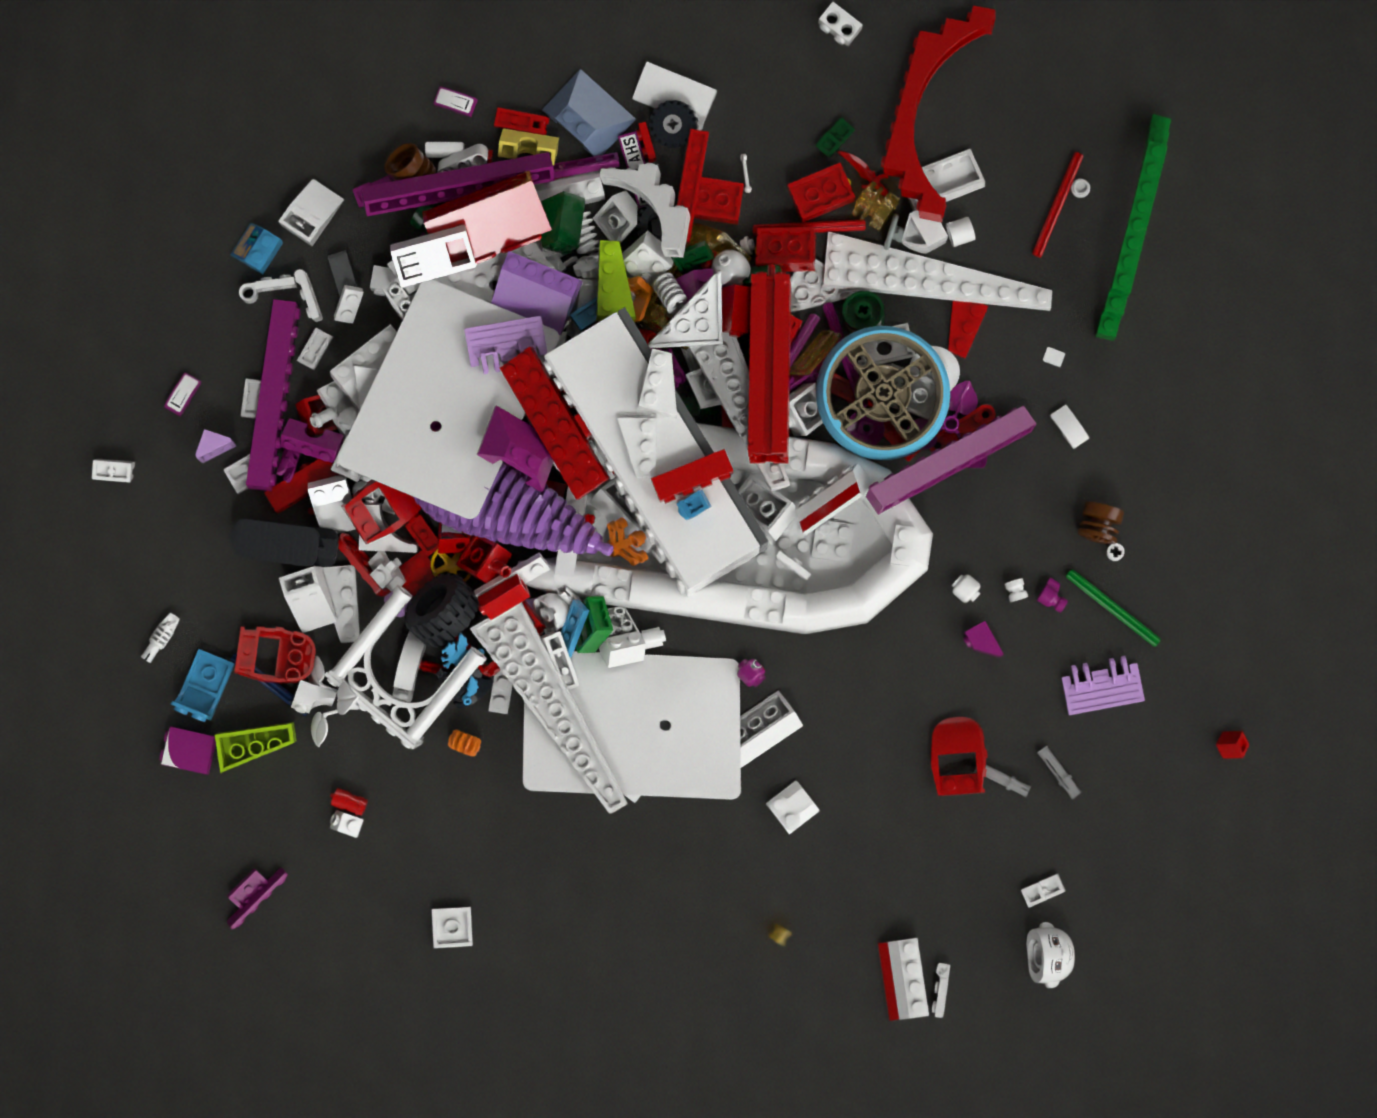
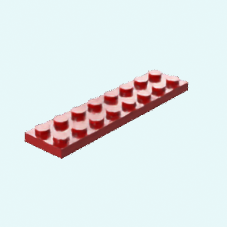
(554, 423)

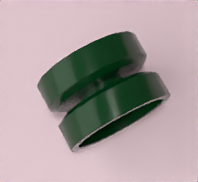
(862, 311)

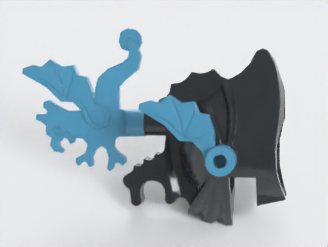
(475, 686)

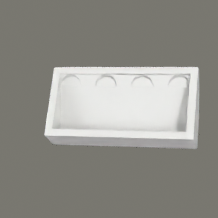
(661, 85)
(953, 176)

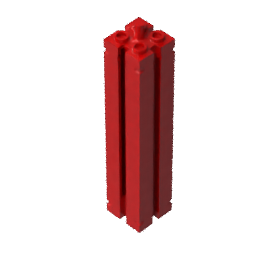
(769, 367)

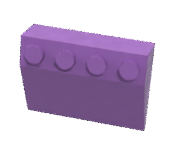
(536, 291)

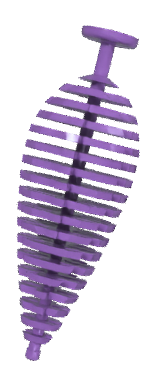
(525, 518)

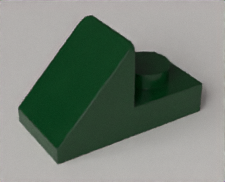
(693, 407)

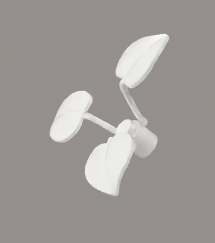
(346, 701)

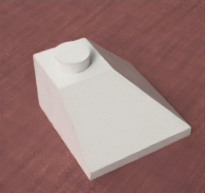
(617, 216)

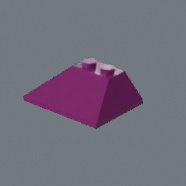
(517, 445)

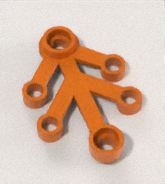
(636, 539)

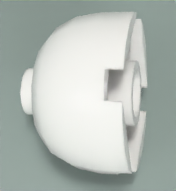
(733, 267)
(552, 610)

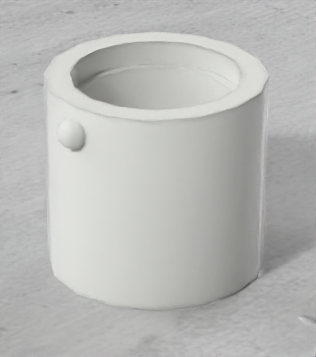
(960, 231)

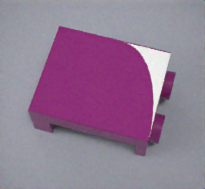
(188, 750)

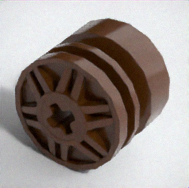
(407, 163)
(1100, 522)

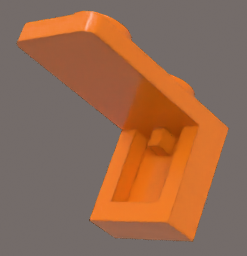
(643, 295)

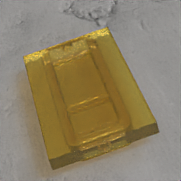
(815, 352)

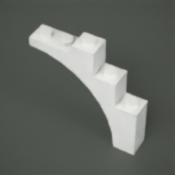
(660, 197)

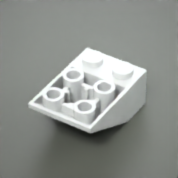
(311, 212)
(309, 598)
(625, 642)

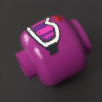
(751, 672)

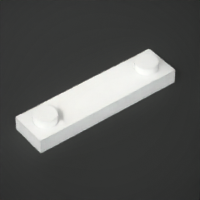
(526, 570)

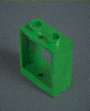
(600, 625)

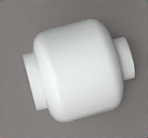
(966, 588)

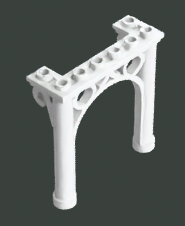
(363, 645)

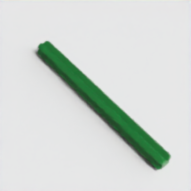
(1113, 608)

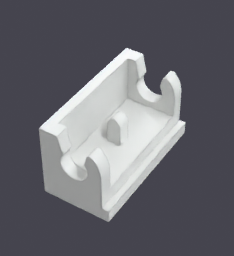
(112, 470)

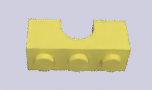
(517, 142)

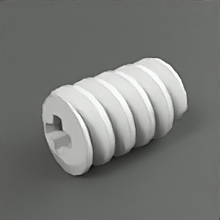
(586, 243)
(669, 292)

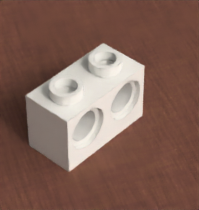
(844, 20)

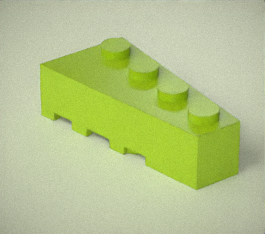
(612, 282)

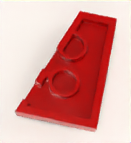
(964, 325)

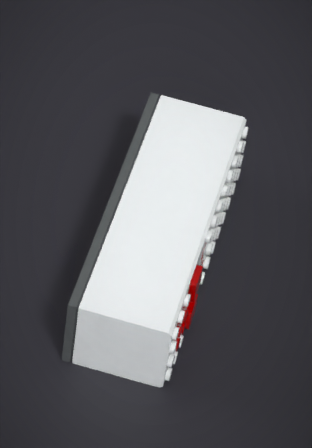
(603, 381)

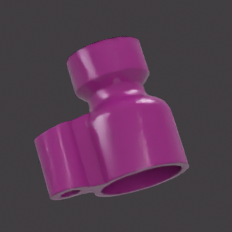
(1050, 597)

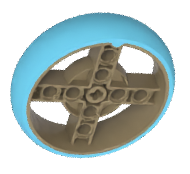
(853, 347)

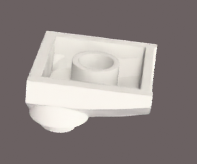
(792, 807)

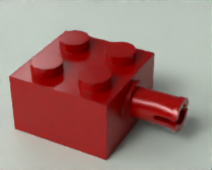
(485, 560)

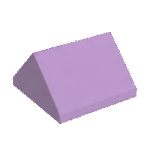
(213, 445)

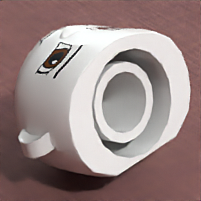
(1049, 954)

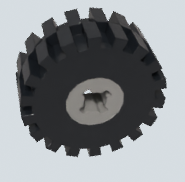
(683, 120)

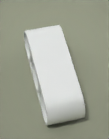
(466, 156)

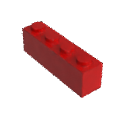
(691, 476)
(287, 494)

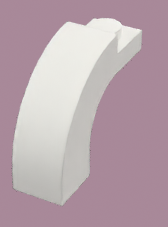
(408, 668)

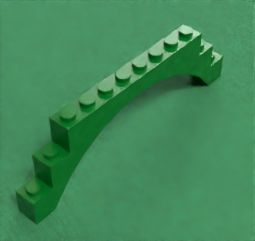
(1136, 228)

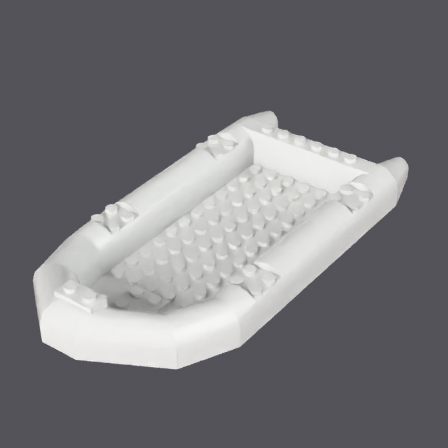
(853, 558)

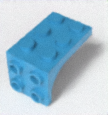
(203, 686)

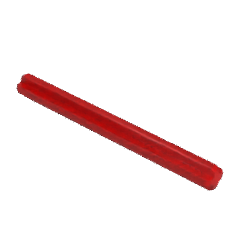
(1057, 205)
(823, 226)

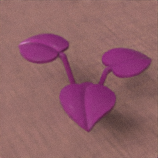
(963, 401)

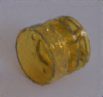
(875, 206)

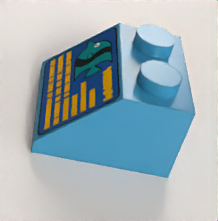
(257, 248)

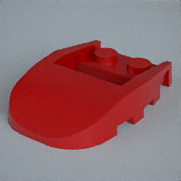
(401, 503)
(294, 656)
(956, 737)

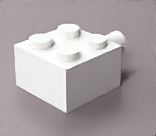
(646, 258)
(803, 410)

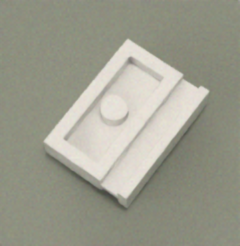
(238, 474)

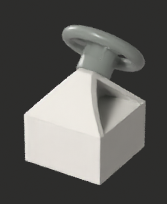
(918, 235)

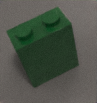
(565, 218)

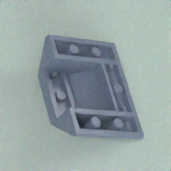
(589, 114)

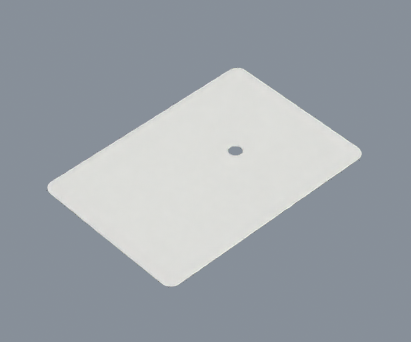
(428, 381)
(624, 717)

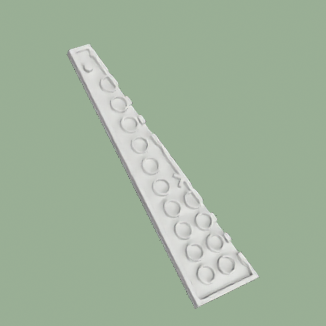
(871, 268)
(729, 379)
(527, 664)

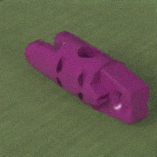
(288, 464)

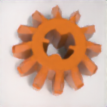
(464, 743)

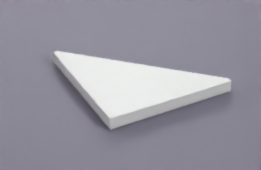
(808, 289)
(697, 321)

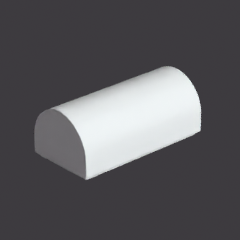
(442, 149)

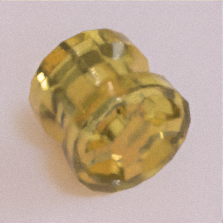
(780, 935)

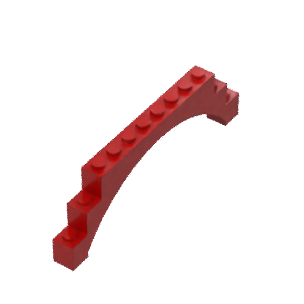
(928, 57)

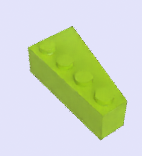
(248, 744)

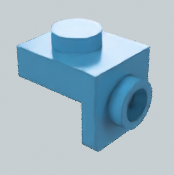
(693, 505)

